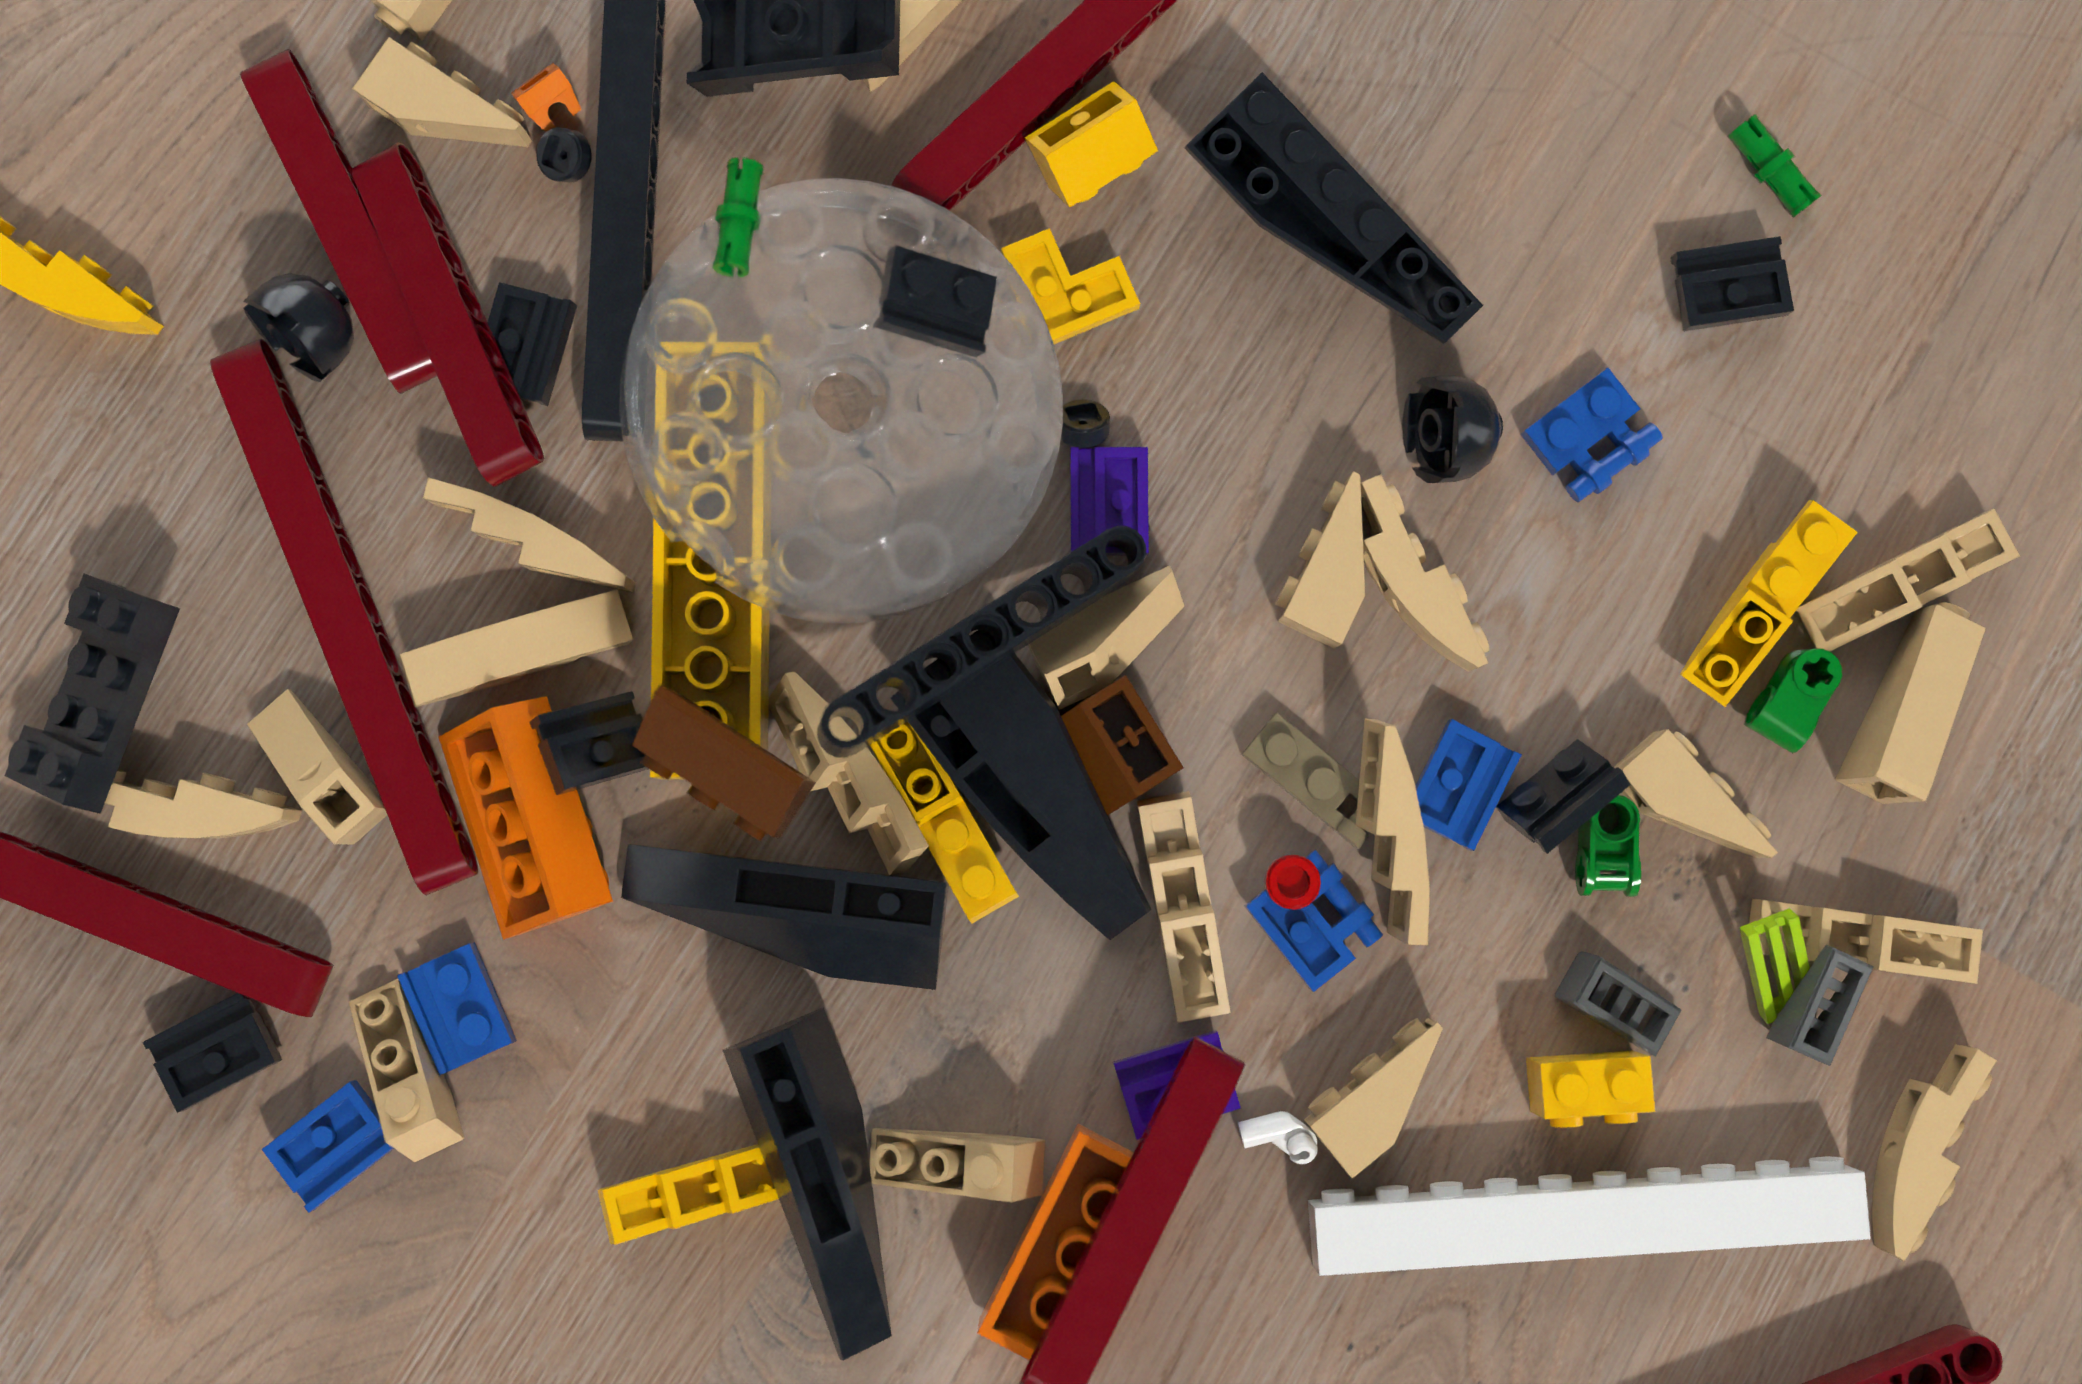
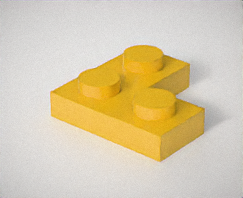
(1074, 301)

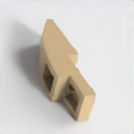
(1424, 600)
(195, 808)
(1910, 1169)

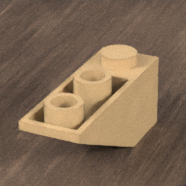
(429, 103)
(1333, 577)
(1105, 637)
(317, 770)
(1679, 792)
(407, 1089)
(1370, 1110)
(958, 1163)

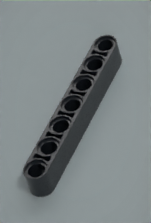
(964, 659)

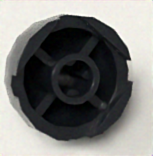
(303, 320)
(1451, 428)

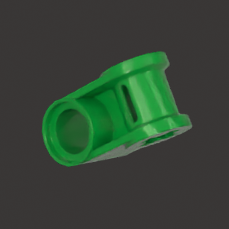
(1788, 704)
(1610, 851)

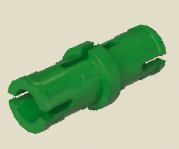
(1774, 165)
(738, 217)

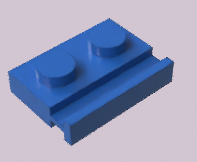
(1463, 783)
(457, 1008)
(329, 1146)

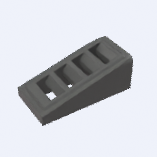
(1587, 986)
(1829, 1028)

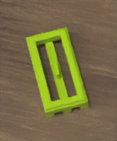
(1790, 922)

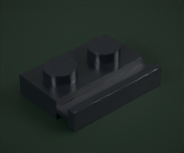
(1732, 284)
(936, 301)
(531, 337)
(590, 742)
(1563, 795)
(212, 1051)

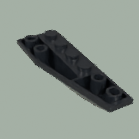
(1325, 210)
(1025, 778)
(804, 914)
(820, 1169)

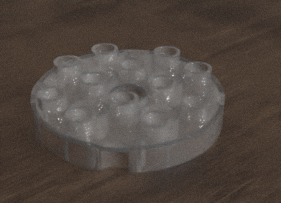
(763, 484)

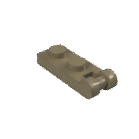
(1307, 775)

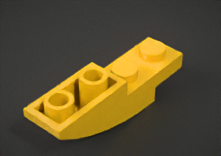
(71, 287)
(1765, 602)
(945, 823)

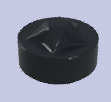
(564, 155)
(1085, 423)

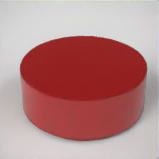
(1292, 882)

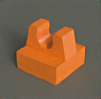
(544, 90)

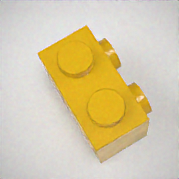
(1092, 144)
(1590, 1085)

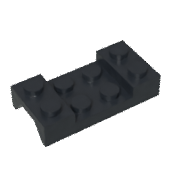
(793, 40)
(98, 697)

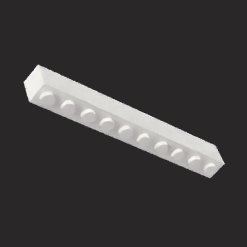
(1588, 1217)

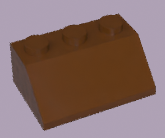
(720, 764)

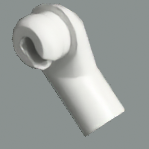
(1284, 1132)

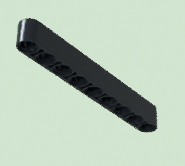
(622, 201)

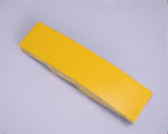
(686, 1194)

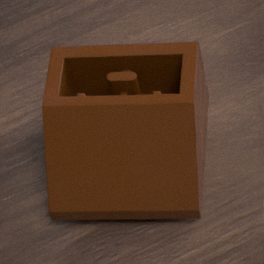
(1120, 744)

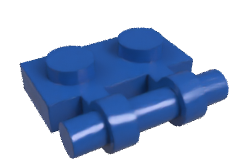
(1582, 421)
(1306, 937)

